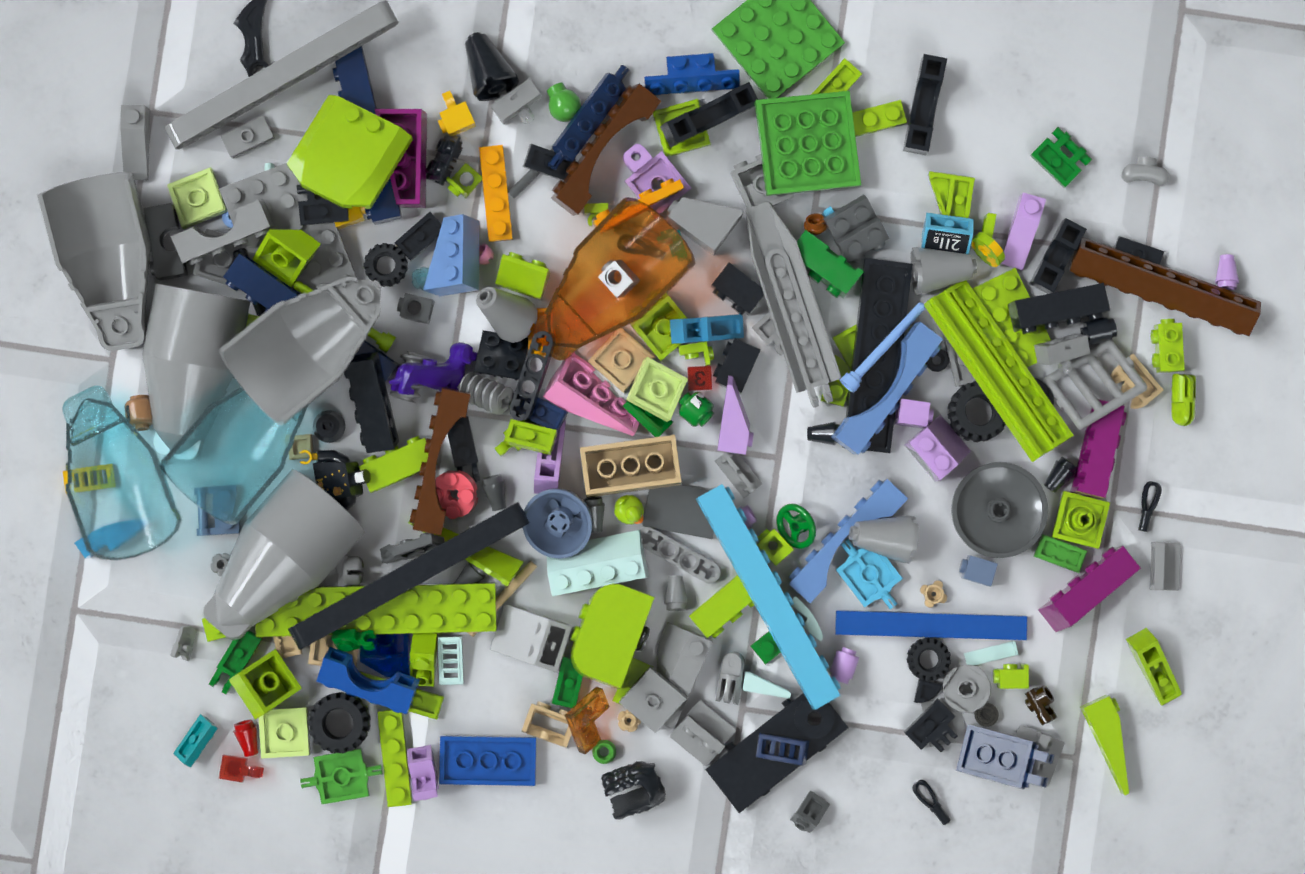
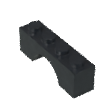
(924, 104)
(709, 115)

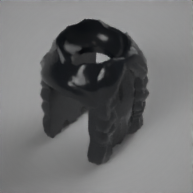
(638, 800)

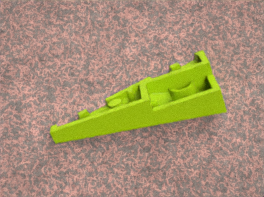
(490, 560)

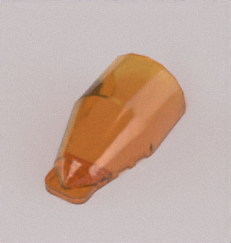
(583, 304)

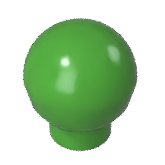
(563, 102)

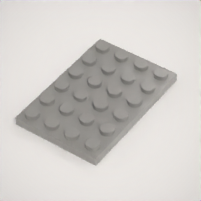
(280, 196)

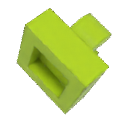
(593, 209)

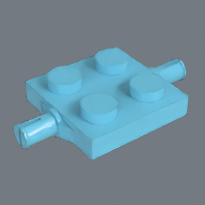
(868, 575)

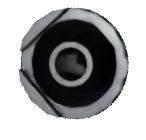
(488, 68)

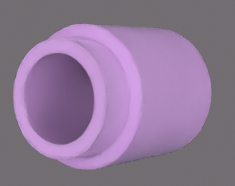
(844, 665)

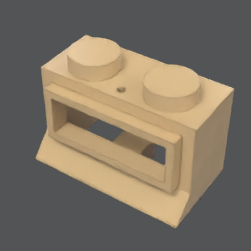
(542, 733)

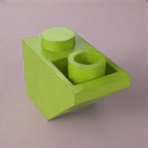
(423, 658)

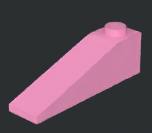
(584, 394)

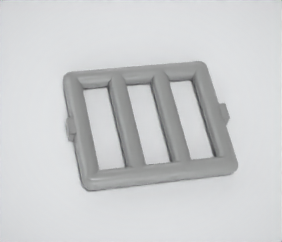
(1099, 409)

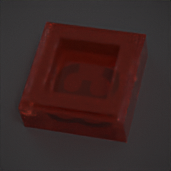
(699, 378)

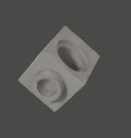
(627, 283)

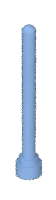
(852, 380)

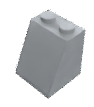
(703, 221)

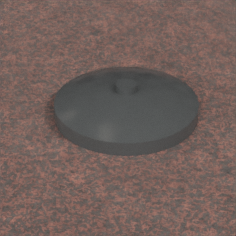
(999, 510)

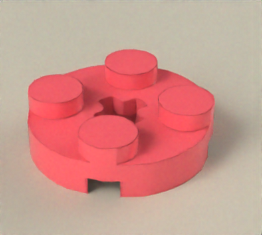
(466, 492)

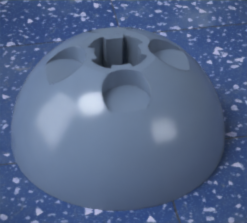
(553, 533)

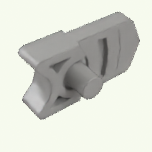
(184, 643)

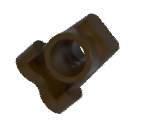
(1039, 701)

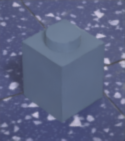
(978, 570)

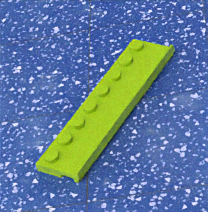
(998, 370)

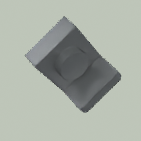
(810, 812)

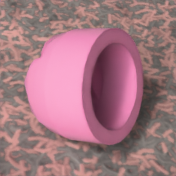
(485, 254)

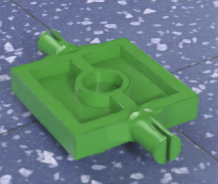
(341, 776)

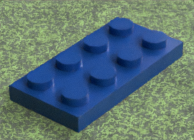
(487, 760)

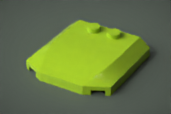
(348, 154)

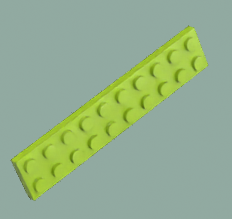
(418, 610)

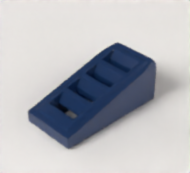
(801, 760)

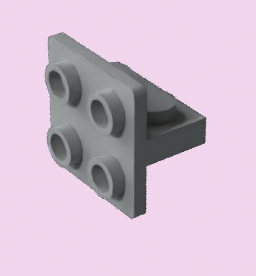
(703, 733)
(1046, 744)

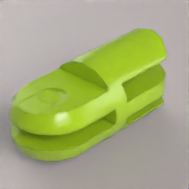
(1183, 398)

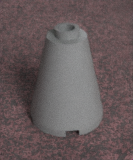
(939, 269)
(507, 313)
(887, 537)

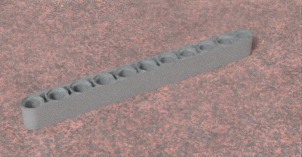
(281, 75)

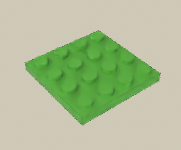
(777, 41)
(807, 143)

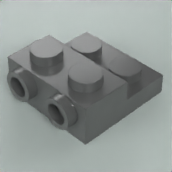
(856, 229)

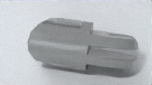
(731, 671)

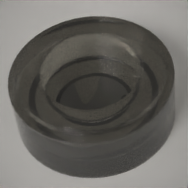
(987, 715)

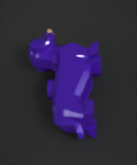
(435, 374)

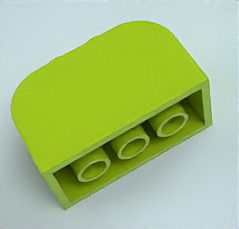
(609, 633)

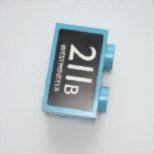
(947, 233)

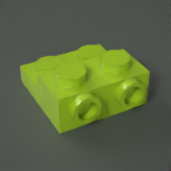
(655, 327)

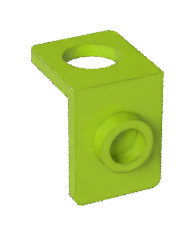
(456, 186)

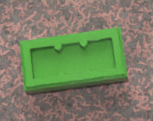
(1060, 553)

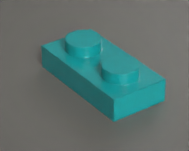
(195, 741)

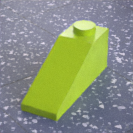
(1154, 666)

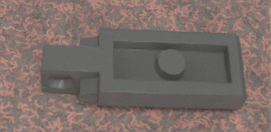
(410, 548)

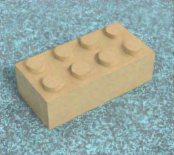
(630, 466)

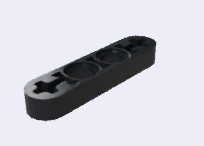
(536, 377)

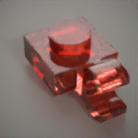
(236, 768)

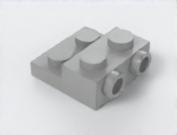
(751, 184)

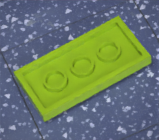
(995, 297)

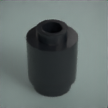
(1099, 330)

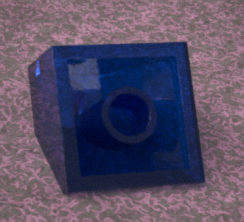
(389, 655)

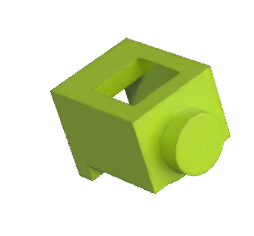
(783, 548)
(1011, 676)

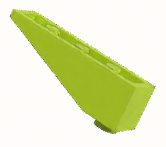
(1106, 728)

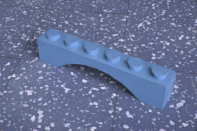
(915, 351)
(813, 576)

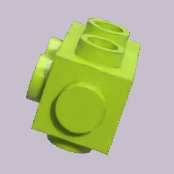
(1168, 346)

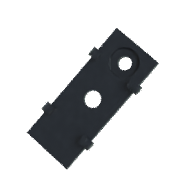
(747, 777)

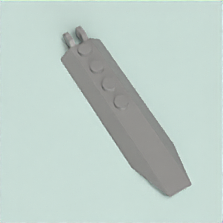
(791, 303)

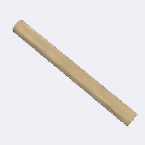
(513, 586)

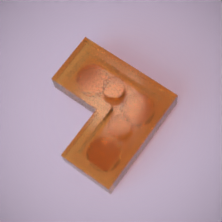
(582, 719)

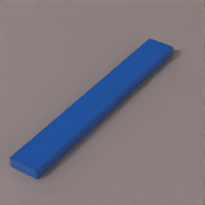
(931, 625)

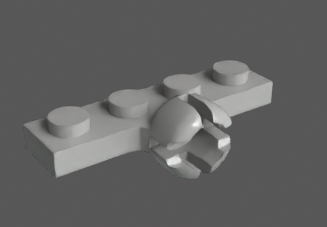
(342, 575)

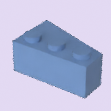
(455, 257)

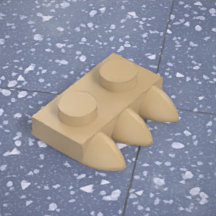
(1144, 398)

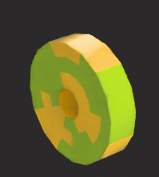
(988, 249)

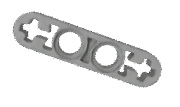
(680, 551)

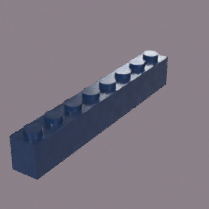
(357, 89)
(268, 290)

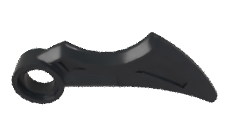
(250, 24)

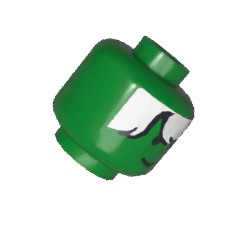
(696, 409)

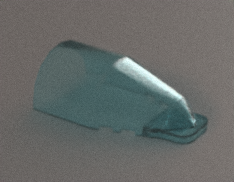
(230, 456)
(115, 481)

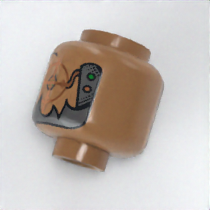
(139, 412)

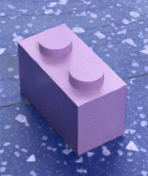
(913, 413)

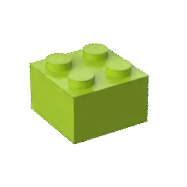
(265, 684)

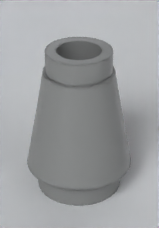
(675, 594)

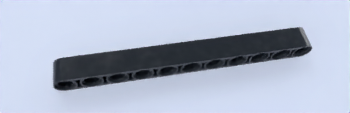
(408, 576)

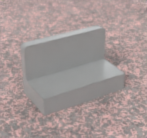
(1165, 566)

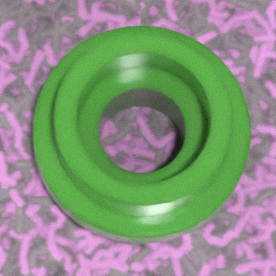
(604, 759)

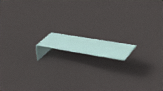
(991, 653)

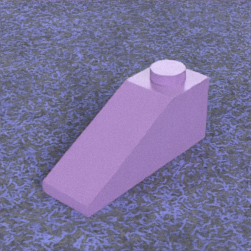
(1022, 230)
(735, 425)
(549, 466)

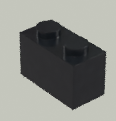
(737, 289)
(738, 363)

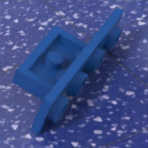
(692, 74)

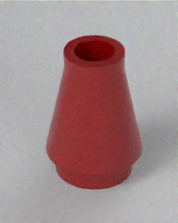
(247, 737)

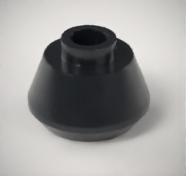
(330, 434)

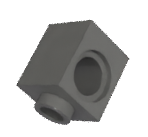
(426, 308)

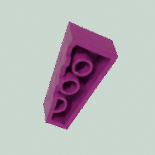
(410, 174)
(1098, 453)
(1089, 589)

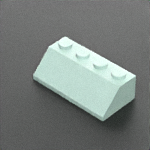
(598, 564)

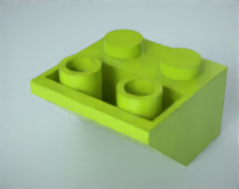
(522, 276)

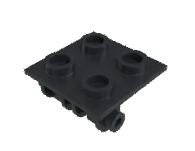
(446, 149)
(500, 357)

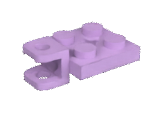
(647, 170)

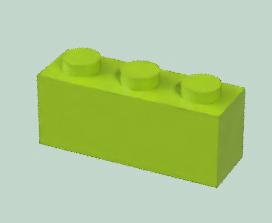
(396, 464)
(721, 608)

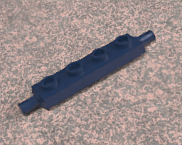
(588, 117)

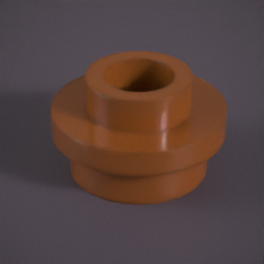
(815, 224)

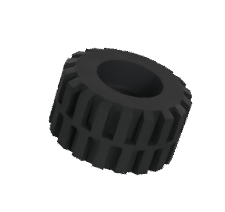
(962, 424)
(318, 726)

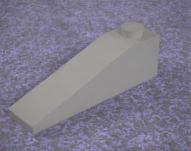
(680, 661)

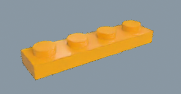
(495, 193)
(649, 197)

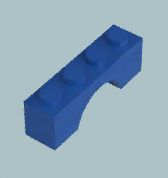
(340, 673)

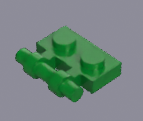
(1056, 162)

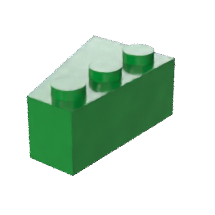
(827, 266)

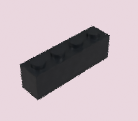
(1059, 307)
(371, 403)

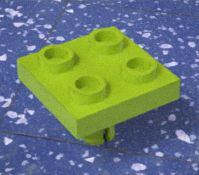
(1080, 519)

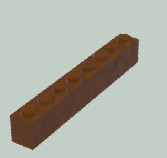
(1165, 287)

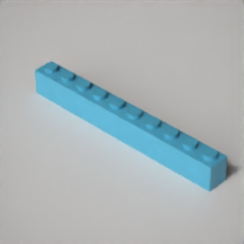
(768, 597)

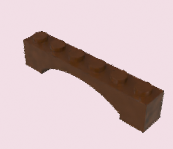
(574, 191)
(451, 406)

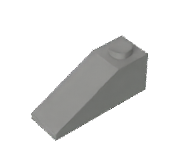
(135, 140)

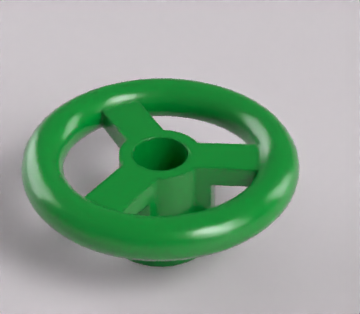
(797, 524)

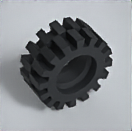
(385, 250)
(914, 659)

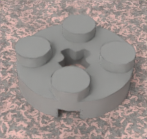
(970, 702)

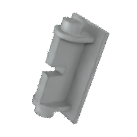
(738, 473)

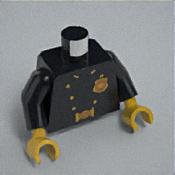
(338, 476)

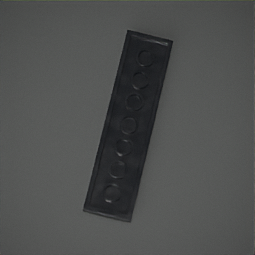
(880, 309)

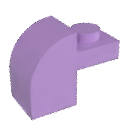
(423, 773)

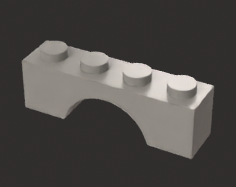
(195, 243)

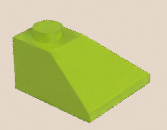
(286, 253)

